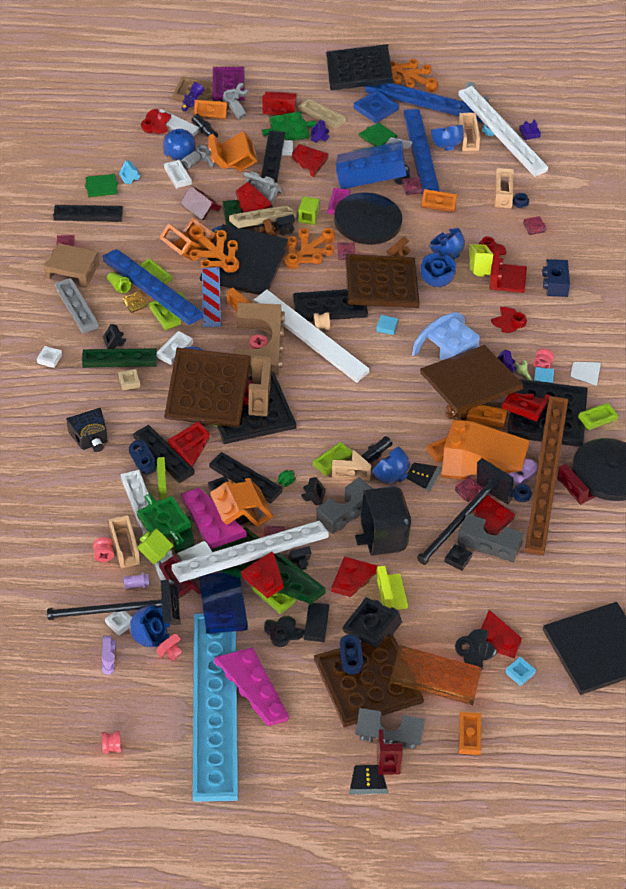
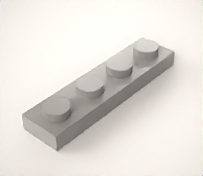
(76, 305)

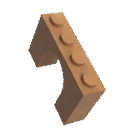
(269, 319)

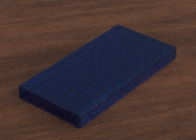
(222, 603)

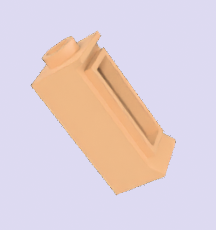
(469, 121)
(503, 198)
(122, 526)

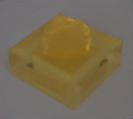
(135, 302)

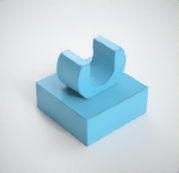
(129, 172)

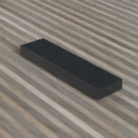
(273, 155)
(88, 213)
(174, 463)
(238, 473)

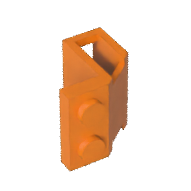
(233, 153)
(185, 243)
(239, 499)

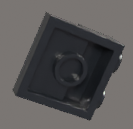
(373, 622)

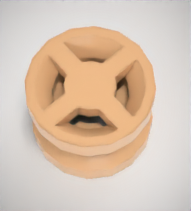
(322, 321)

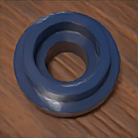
(520, 200)
(522, 493)

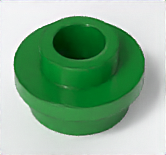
(286, 478)

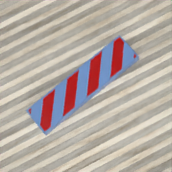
(211, 297)

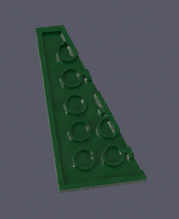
(295, 581)

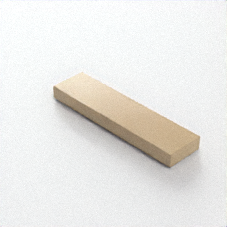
(257, 217)

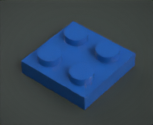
(376, 106)

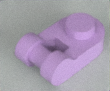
(528, 472)
(108, 657)

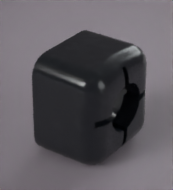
(384, 521)

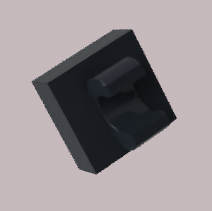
(285, 222)
(113, 337)
(314, 491)
(458, 556)
(300, 557)

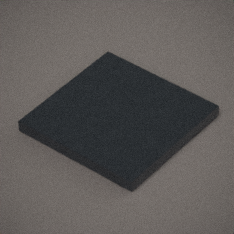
(359, 67)
(257, 257)
(252, 426)
(533, 430)
(591, 646)

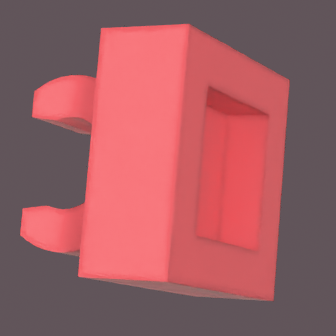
(170, 647)

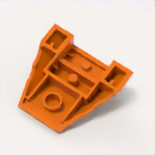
(473, 440)

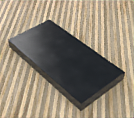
(331, 301)

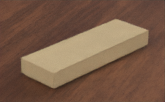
(321, 112)

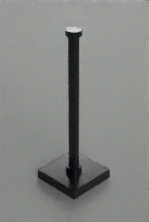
(492, 481)
(168, 602)

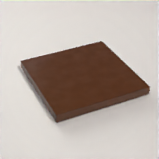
(381, 281)
(471, 379)
(207, 387)
(370, 686)

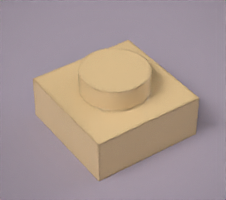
(129, 379)

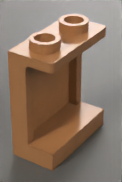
(73, 263)
(260, 390)

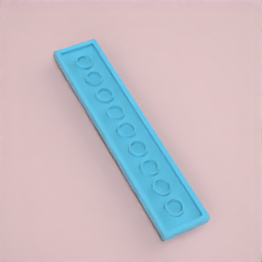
(213, 718)

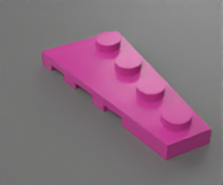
(209, 521)
(253, 682)

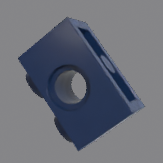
(556, 278)

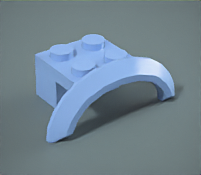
(449, 334)

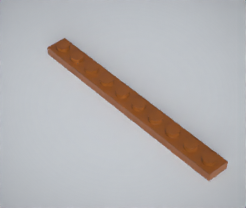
(546, 476)

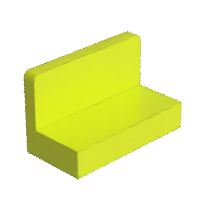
(391, 589)

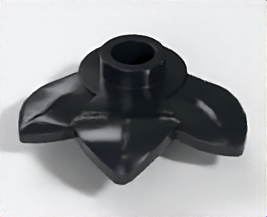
(283, 631)
(478, 650)

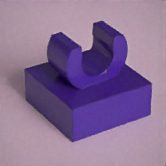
(530, 130)
(319, 132)
(506, 358)

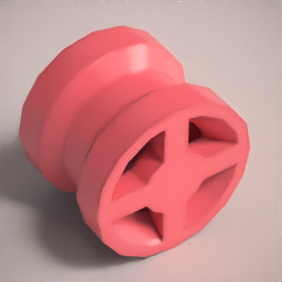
(258, 341)
(543, 358)
(103, 549)
(111, 742)

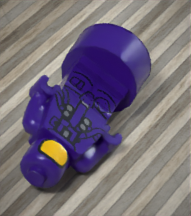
(189, 100)

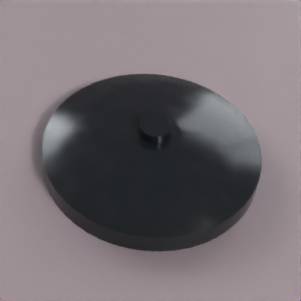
(368, 218)
(602, 468)

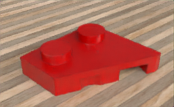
(309, 158)
(251, 198)
(525, 405)
(190, 442)
(495, 515)
(264, 575)
(352, 576)
(501, 635)

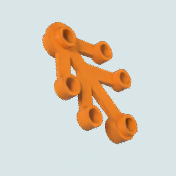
(431, 84)
(294, 259)
(228, 263)

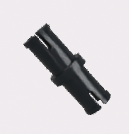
(204, 126)
(375, 451)

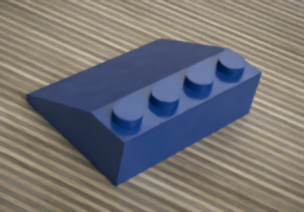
(371, 165)

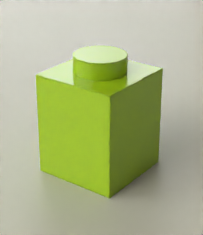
(308, 210)
(154, 545)

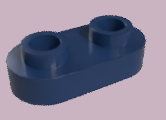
(142, 455)
(351, 655)

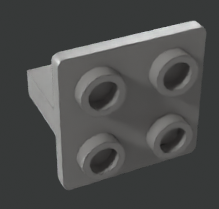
(264, 185)

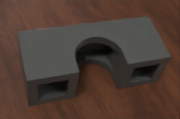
(336, 515)
(504, 545)
(408, 733)

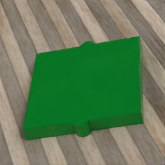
(377, 134)
(101, 185)

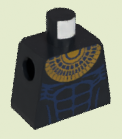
(88, 429)

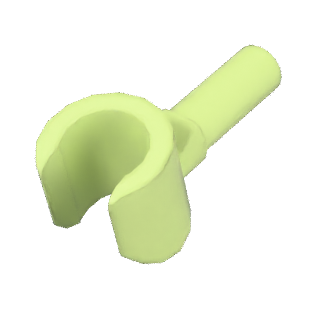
(522, 369)

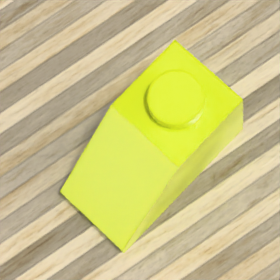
(480, 259)

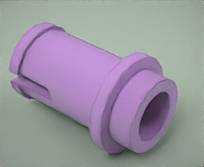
(136, 581)

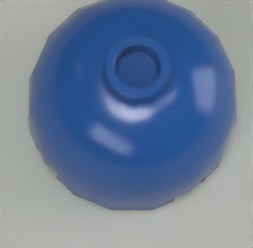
(448, 137)
(179, 144)
(449, 243)
(438, 270)
(393, 467)
(148, 626)

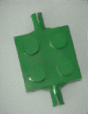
(292, 124)
(164, 516)

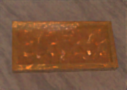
(436, 675)

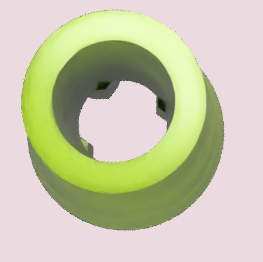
(119, 282)

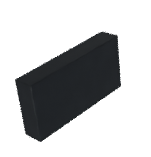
(316, 622)

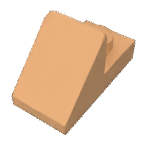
(351, 469)

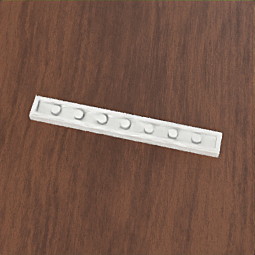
(503, 131)
(317, 340)
(136, 490)
(249, 551)

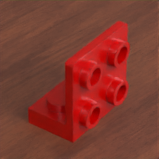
(278, 103)
(507, 276)

